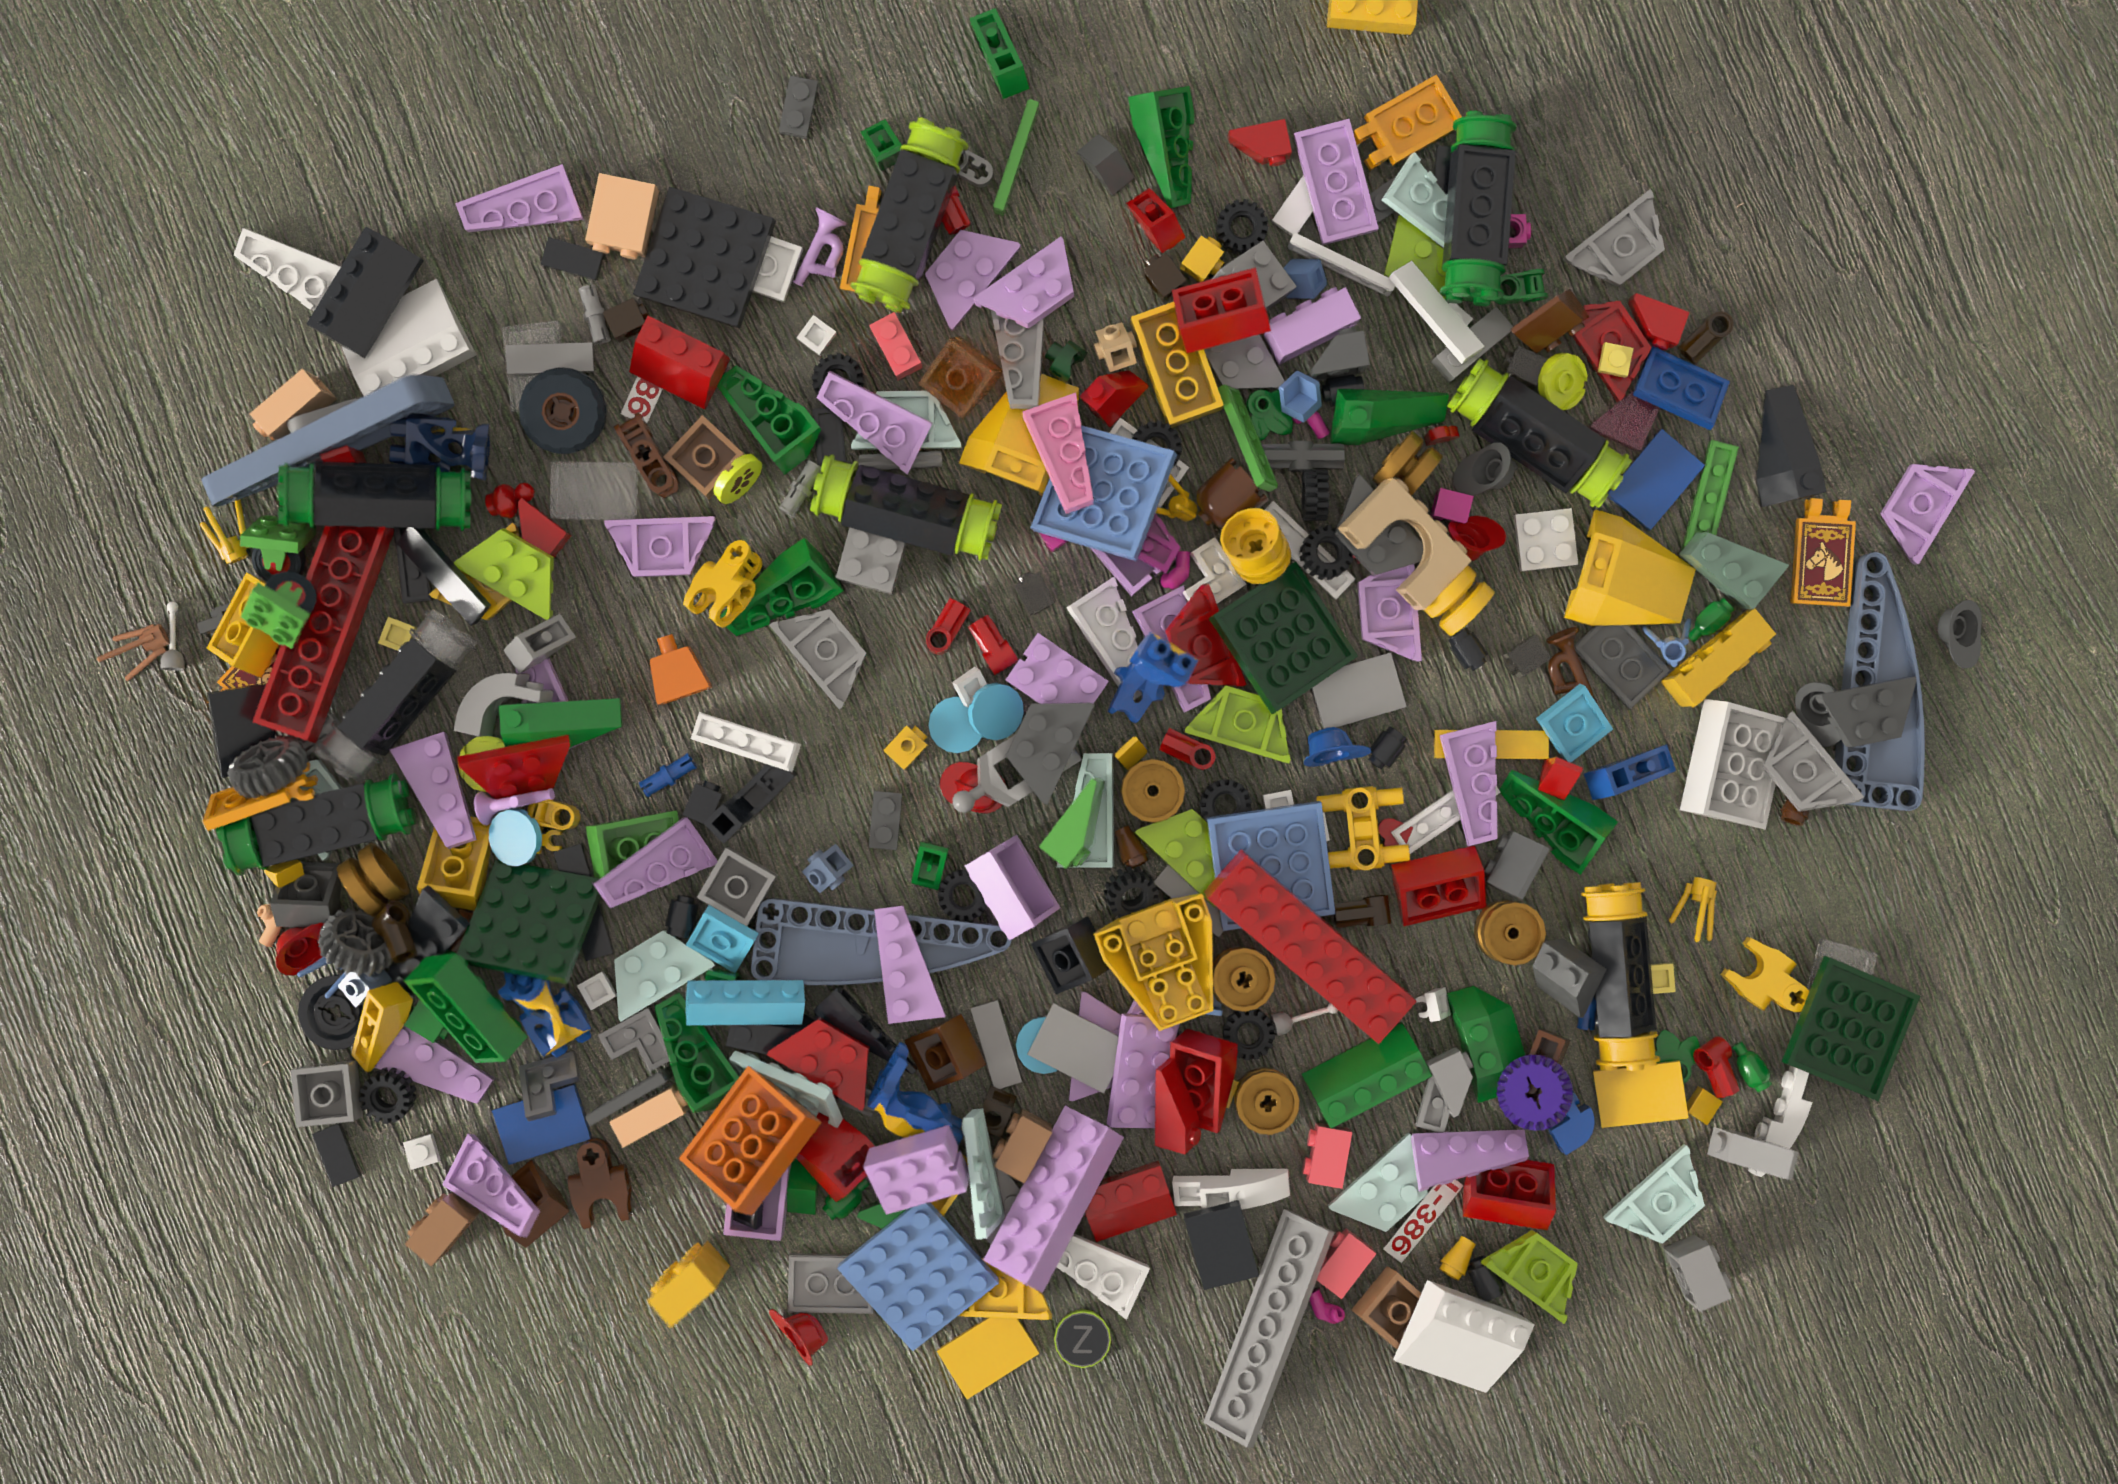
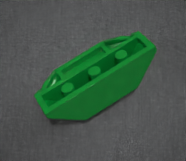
(1487, 1035)

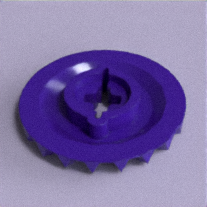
(1544, 1074)

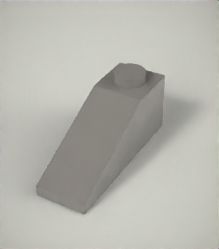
(1488, 330)
(1752, 1153)

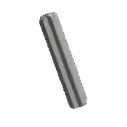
(923, 460)

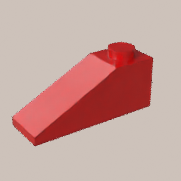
(1174, 1111)

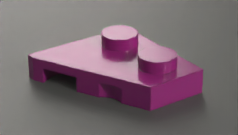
(1159, 546)

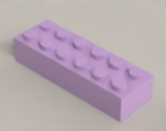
(1053, 1199)

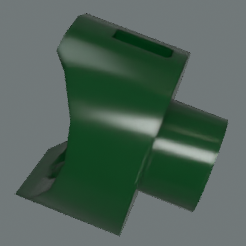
(1063, 358)

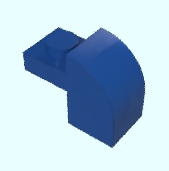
(1574, 1128)

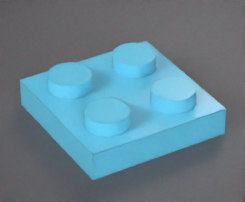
(1574, 723)
(722, 939)

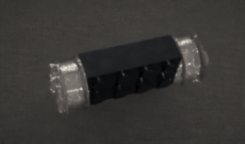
(396, 697)

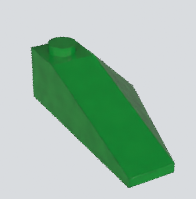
(776, 422)

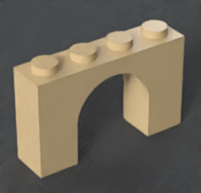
(1441, 555)

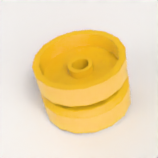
(1460, 601)

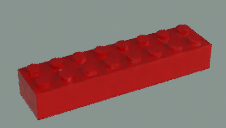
(309, 673)
(1309, 946)

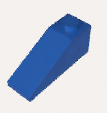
(1629, 772)

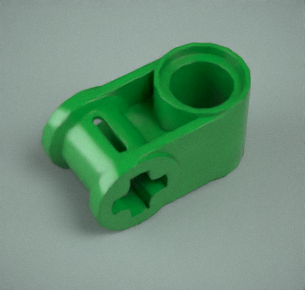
(1524, 287)

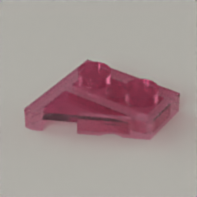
(1627, 422)

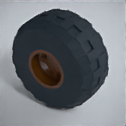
(562, 410)

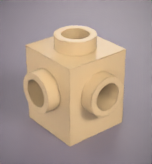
(1115, 346)

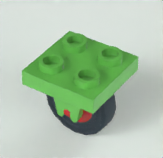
(277, 546)
(281, 607)

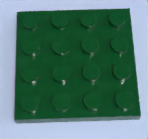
(1283, 638)
(530, 921)
(1851, 1028)

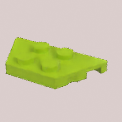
(1415, 246)
(513, 569)
(1242, 723)
(1184, 846)
(1536, 1271)

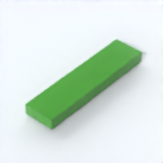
(1016, 157)
(1247, 438)
(1711, 489)

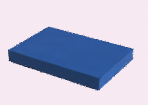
(1681, 388)
(1655, 479)
(533, 1138)

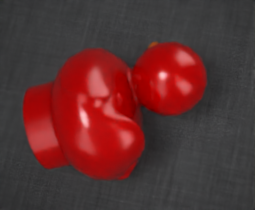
(505, 499)

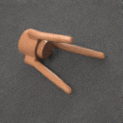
(152, 638)

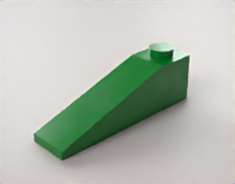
(1163, 128)
(1378, 414)
(788, 584)
(540, 721)
(1569, 825)
(696, 1061)

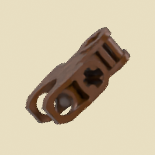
(639, 441)
(599, 1181)

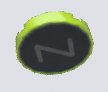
(1082, 1338)

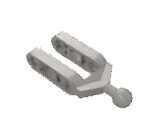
(992, 785)

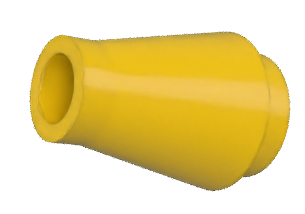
(1457, 1259)

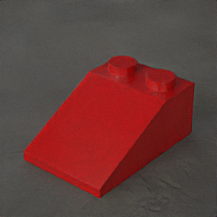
(1208, 1073)

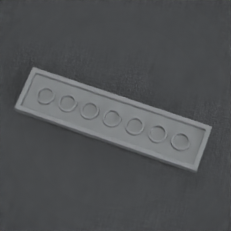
(1268, 1328)

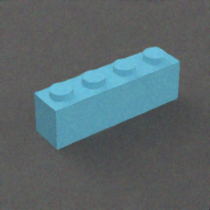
(745, 1002)

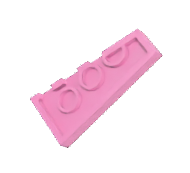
(1060, 444)

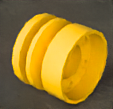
(1255, 546)

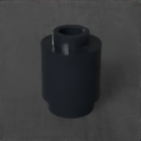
(1329, 390)
(1468, 649)
(1387, 748)
(681, 916)
(1485, 1282)

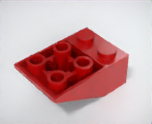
(836, 1157)

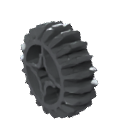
(268, 766)
(353, 944)

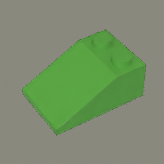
(1075, 830)
(618, 840)

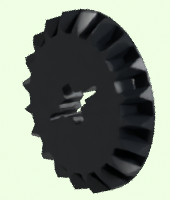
(319, 1022)

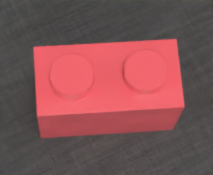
(896, 346)
(1327, 1155)
(1344, 1262)

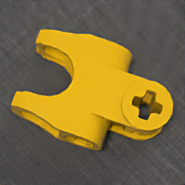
(726, 583)
(1770, 979)

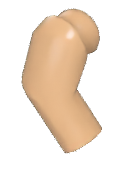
(271, 931)

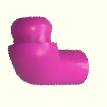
(1317, 425)
(1179, 573)
(1325, 1311)

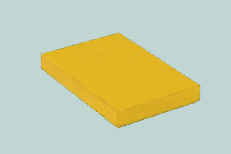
(1641, 1095)
(987, 1353)

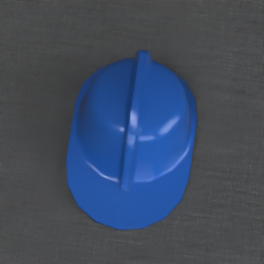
(1331, 746)

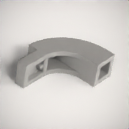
(482, 702)

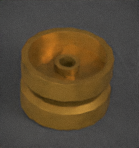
(1406, 466)
(1158, 806)
(372, 879)
(1514, 948)
(1257, 982)
(1276, 1114)

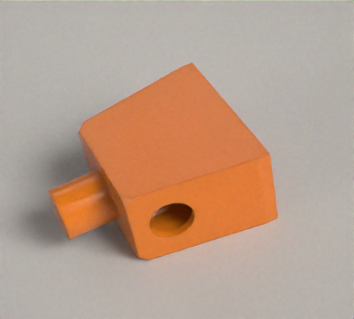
(676, 672)

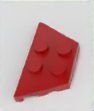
(1612, 325)
(1198, 637)
(517, 767)
(827, 1057)

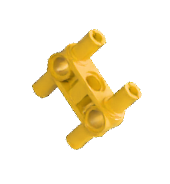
(1364, 828)

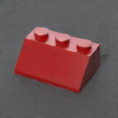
(1221, 310)
(677, 362)
(1439, 885)
(1513, 1195)
(1129, 1201)

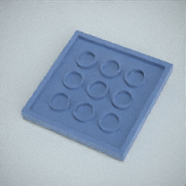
(1126, 491)
(1285, 843)
(918, 1274)

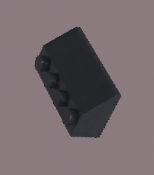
(365, 292)

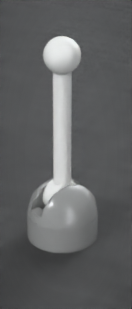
(172, 659)
(1283, 1022)

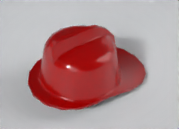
(1477, 535)
(965, 777)
(298, 949)
(803, 1332)

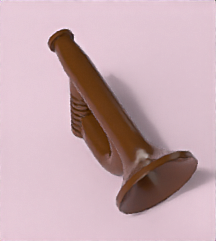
(1565, 641)

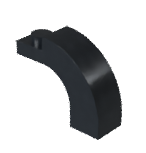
(748, 802)

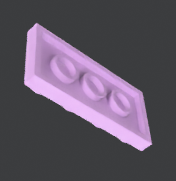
(1335, 182)
(1138, 1055)

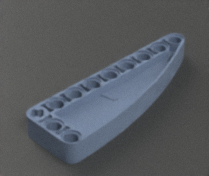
(355, 425)
(1898, 762)
(851, 955)

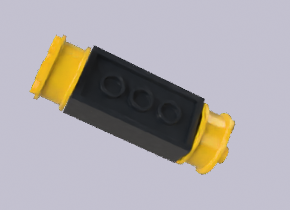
(1626, 990)

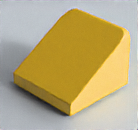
(1131, 753)
(285, 872)
(1703, 1105)

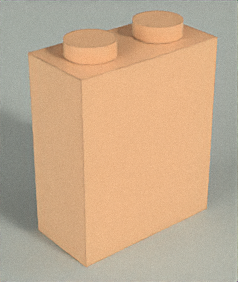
(622, 216)
(296, 397)
(649, 1115)

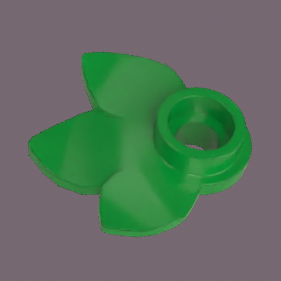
(1271, 416)
(1671, 1049)

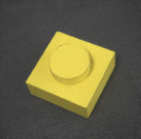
(1615, 360)
(395, 633)
(1663, 978)

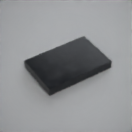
(233, 724)
(1221, 1244)

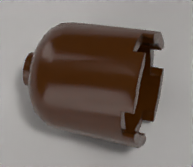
(1226, 494)

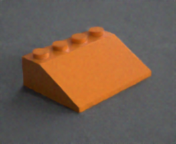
(749, 1141)

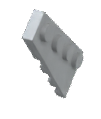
(1020, 360)

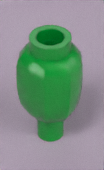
(1711, 619)
(1752, 1068)
(847, 1204)

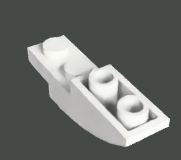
(1790, 1113)
(1248, 1186)

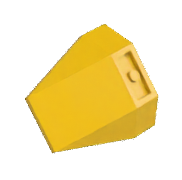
(1005, 445)
(1628, 578)
(1164, 958)

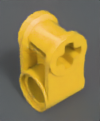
(548, 813)

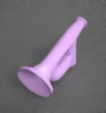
(827, 224)
(487, 807)

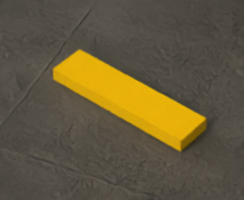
(1510, 744)

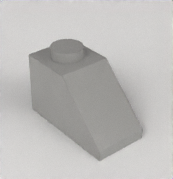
(539, 643)
(1451, 1077)

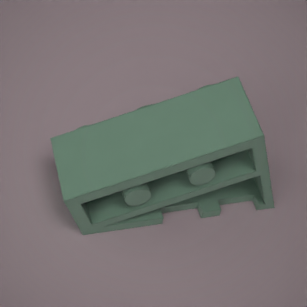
(1732, 568)

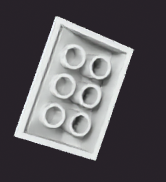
(417, 339)
(1728, 762)
(1462, 1337)

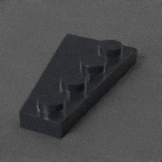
(434, 931)

